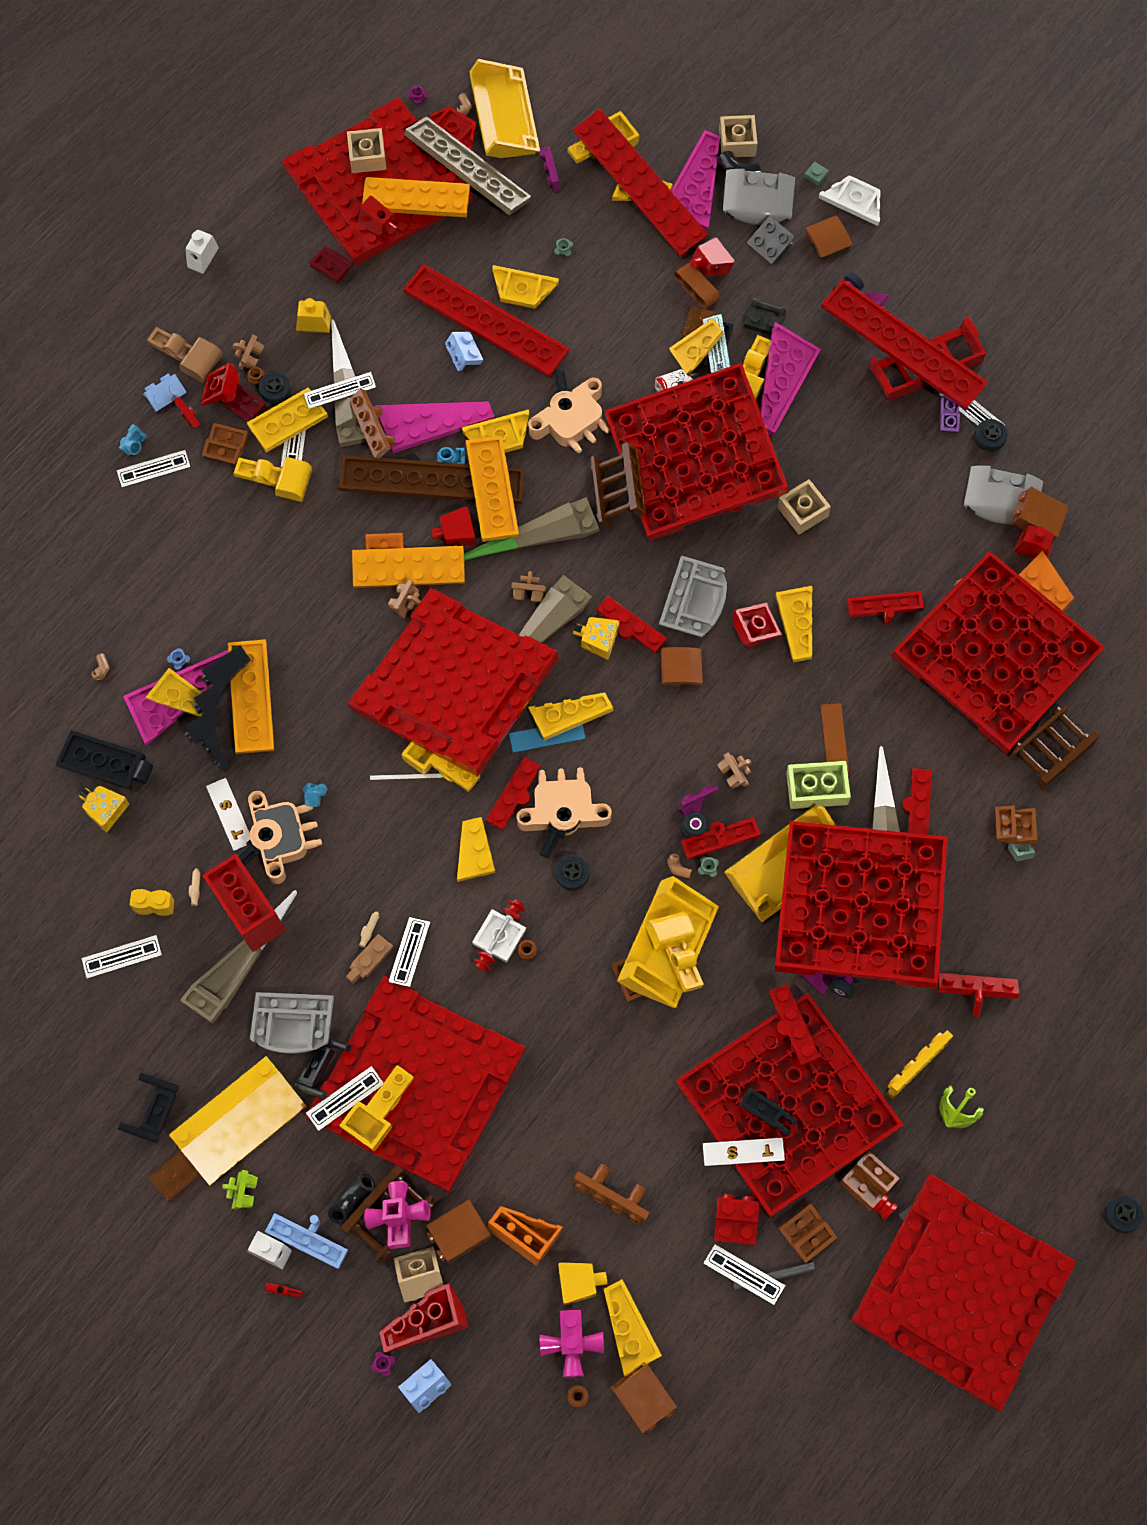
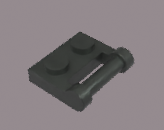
(763, 322)

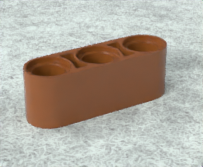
(697, 286)

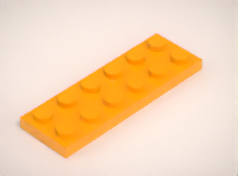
(419, 196)
(492, 488)
(399, 565)
(252, 701)

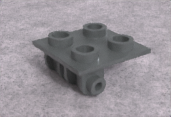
(771, 239)

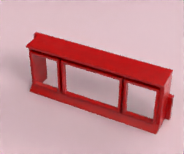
(966, 330)

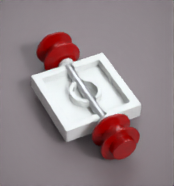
(499, 935)

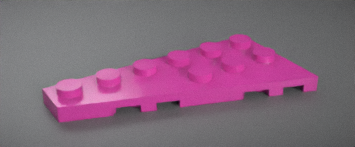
(697, 179)
(786, 369)
(426, 422)
(154, 717)

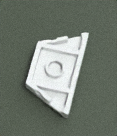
(855, 198)

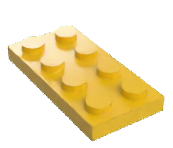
(285, 421)
(913, 1068)

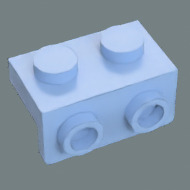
(463, 350)
(164, 392)
(425, 1386)

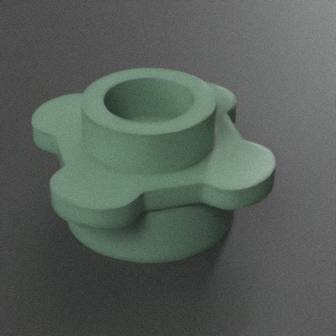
(563, 243)
(713, 863)

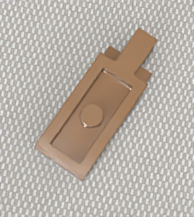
(369, 959)

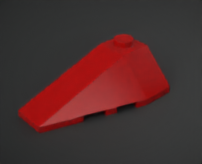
(431, 1318)

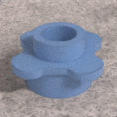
(178, 653)

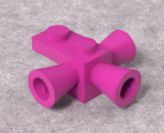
(397, 1215)
(571, 1343)

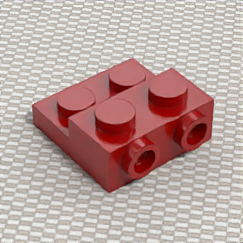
(736, 1220)

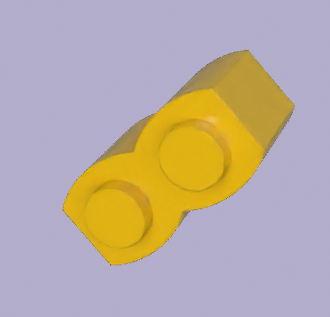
(155, 902)

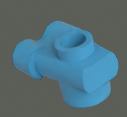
(132, 442)
(448, 455)
(313, 794)

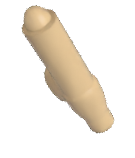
(194, 888)
(367, 930)

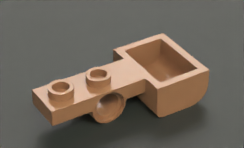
(195, 360)

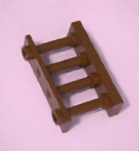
(633, 487)
(1073, 753)
(381, 1193)

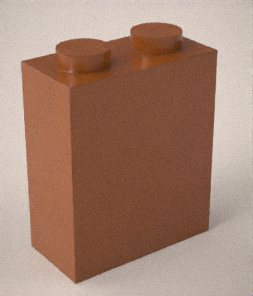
(1039, 511)
(457, 1232)
(643, 1398)

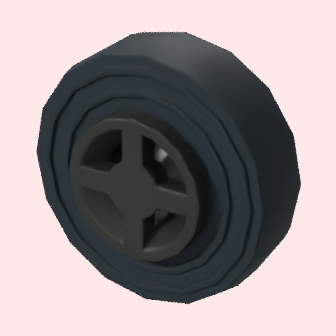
(268, 387)
(991, 428)
(572, 865)
(1131, 1211)

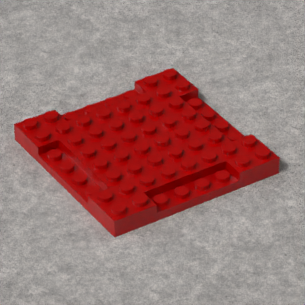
(336, 193)
(699, 450)
(998, 651)
(454, 682)
(862, 904)
(455, 1082)
(831, 1099)
(963, 1292)

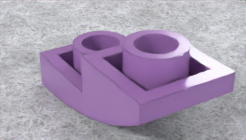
(949, 415)

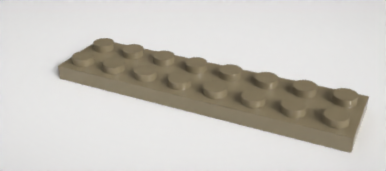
(467, 165)

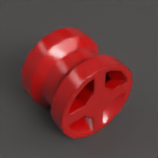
(885, 1207)

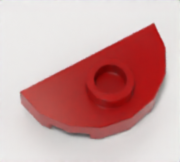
(187, 413)

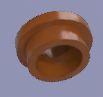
(255, 371)
(526, 943)
(577, 1388)

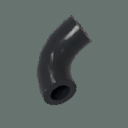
(728, 161)
(351, 1198)

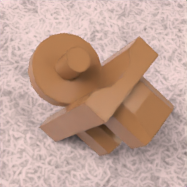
(253, 346)
(520, 588)
(407, 599)
(730, 763)

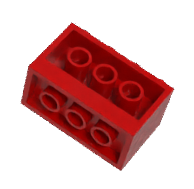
(244, 902)

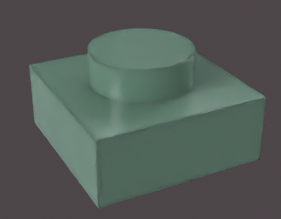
(816, 173)
(1021, 852)

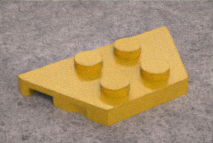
(522, 287)
(510, 427)

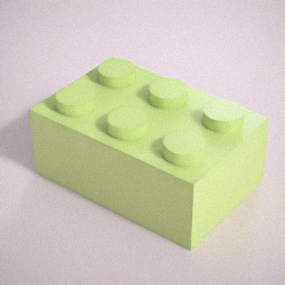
(818, 784)

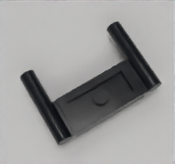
(316, 1068)
(157, 1111)

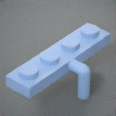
(307, 1240)

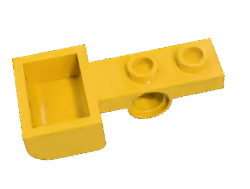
(580, 152)
(754, 363)
(289, 480)
(423, 760)
(672, 935)
(368, 1121)

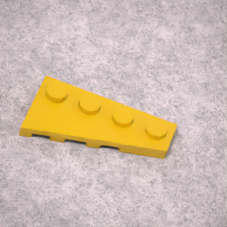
(796, 616)
(563, 716)
(630, 1331)

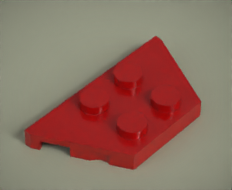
(456, 125)

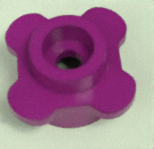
(417, 90)
(385, 1370)

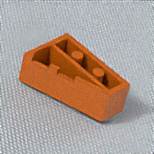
(1047, 581)
(524, 1234)

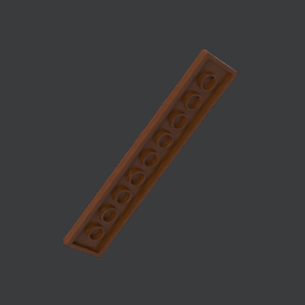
(416, 478)

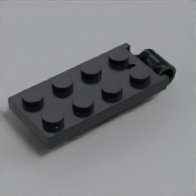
(103, 761)

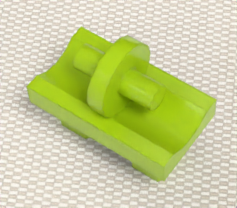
(239, 1199)

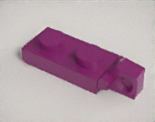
(549, 166)

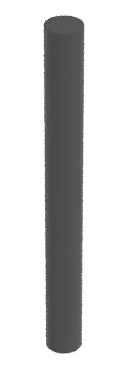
(785, 1273)

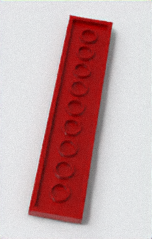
(640, 182)
(486, 320)
(904, 344)

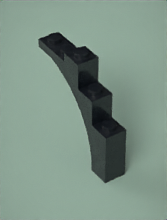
(218, 677)

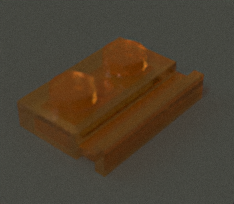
(695, 319)
(174, 1175)

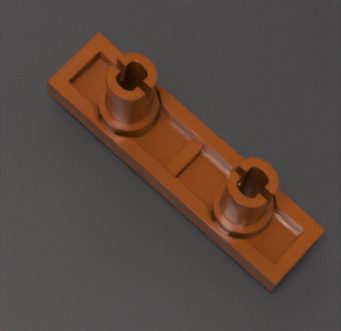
(368, 419)
(604, 1195)

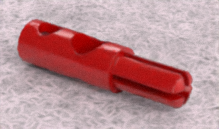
(273, 1288)

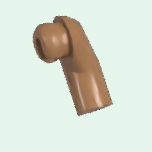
(466, 105)
(102, 669)
(676, 868)

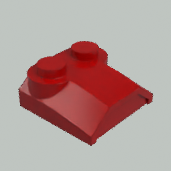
(221, 385)
(755, 625)

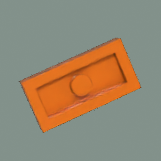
(384, 541)

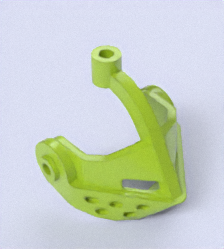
(954, 1116)

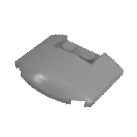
(757, 195)
(996, 492)
(695, 597)
(291, 1021)

